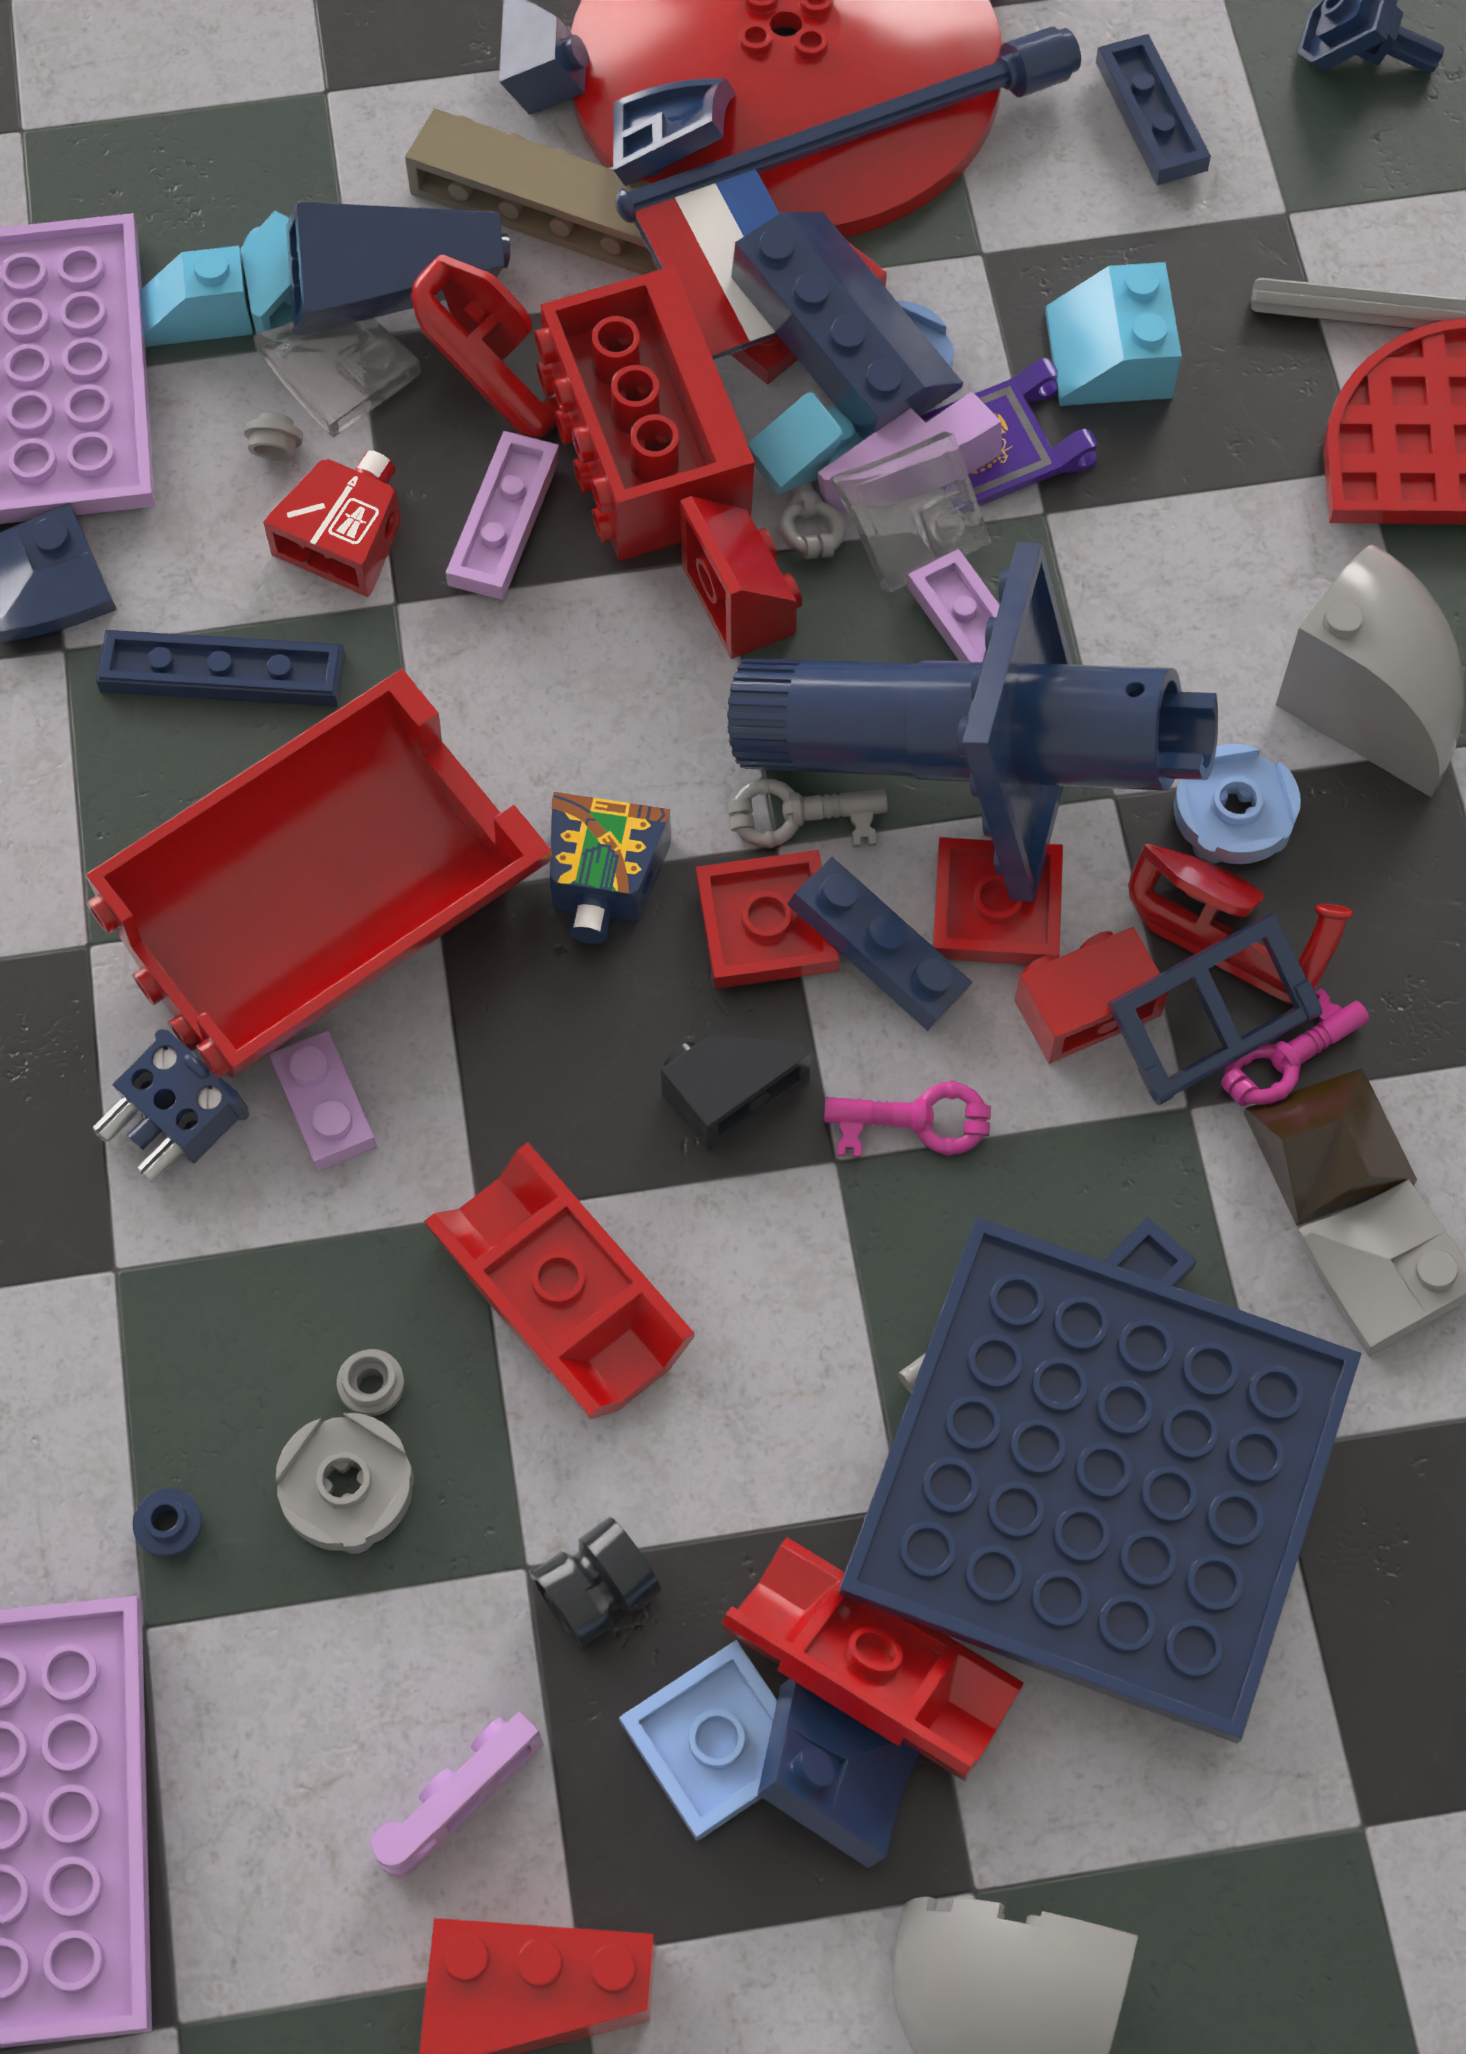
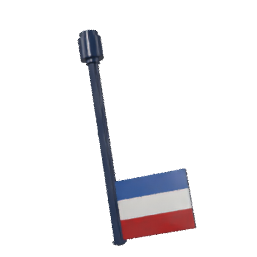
(704, 211)

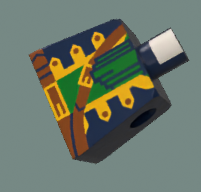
(604, 860)

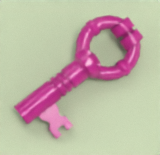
(1287, 1057)
(918, 1116)

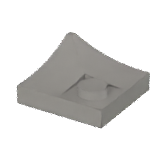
(1387, 1266)

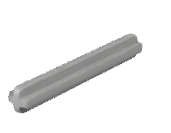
(1353, 304)

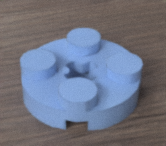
(1234, 837)

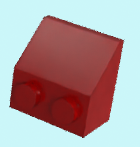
(737, 576)

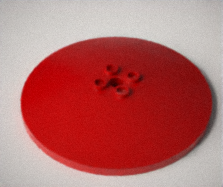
(834, 65)

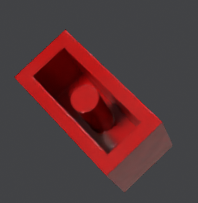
(1069, 995)

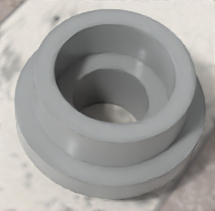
(273, 436)
(365, 1364)

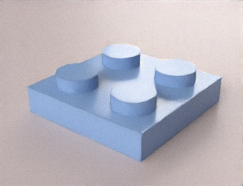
(707, 1738)

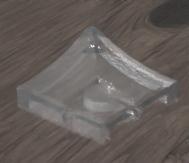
(338, 370)
(913, 508)

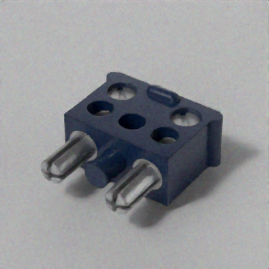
(175, 1079)

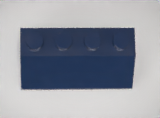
(840, 321)

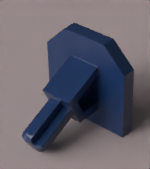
(1366, 30)

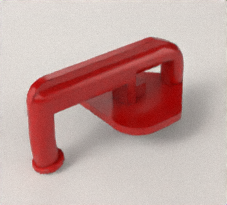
(478, 333)
(1230, 894)

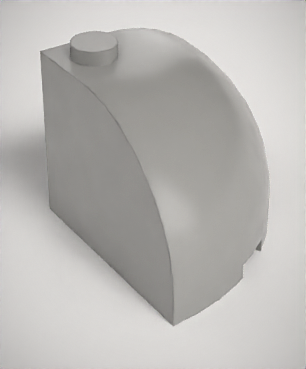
(1380, 671)
(1006, 1985)

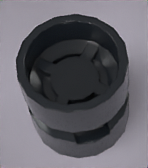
(617, 1568)

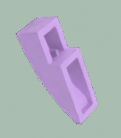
(969, 419)

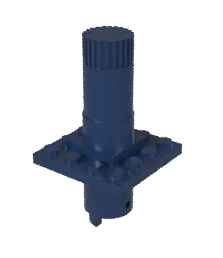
(1004, 724)

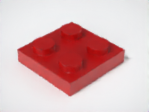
(976, 914)
(752, 928)

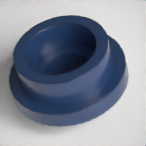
(181, 1536)

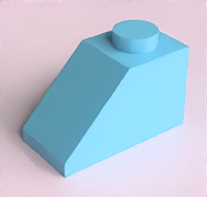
(268, 273)
(197, 298)

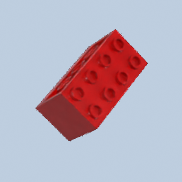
(641, 408)

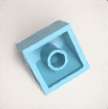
(1115, 337)

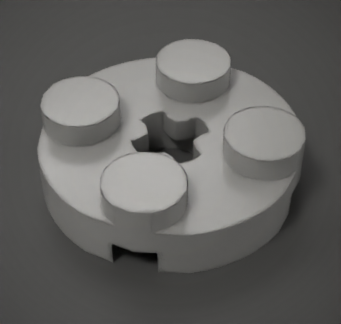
(355, 1519)

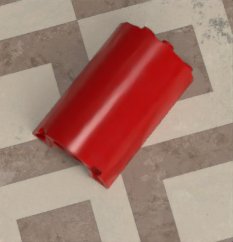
(310, 876)

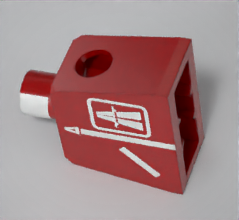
(339, 522)

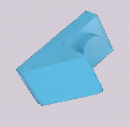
(801, 443)

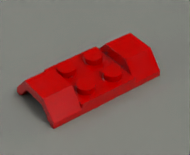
(563, 1286)
(872, 1663)

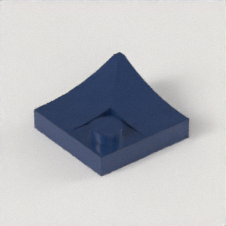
(667, 125)
(49, 577)
(834, 1774)

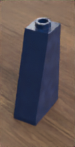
(364, 258)

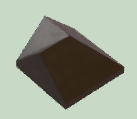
(1329, 1146)

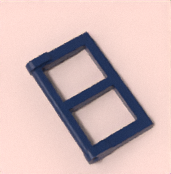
(1233, 1046)

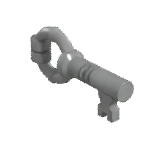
(805, 505)
(798, 809)

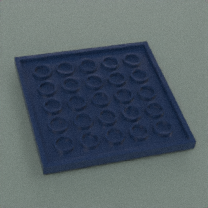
(1103, 1478)

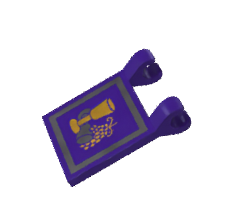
(1025, 449)

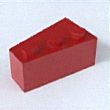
(531, 1986)

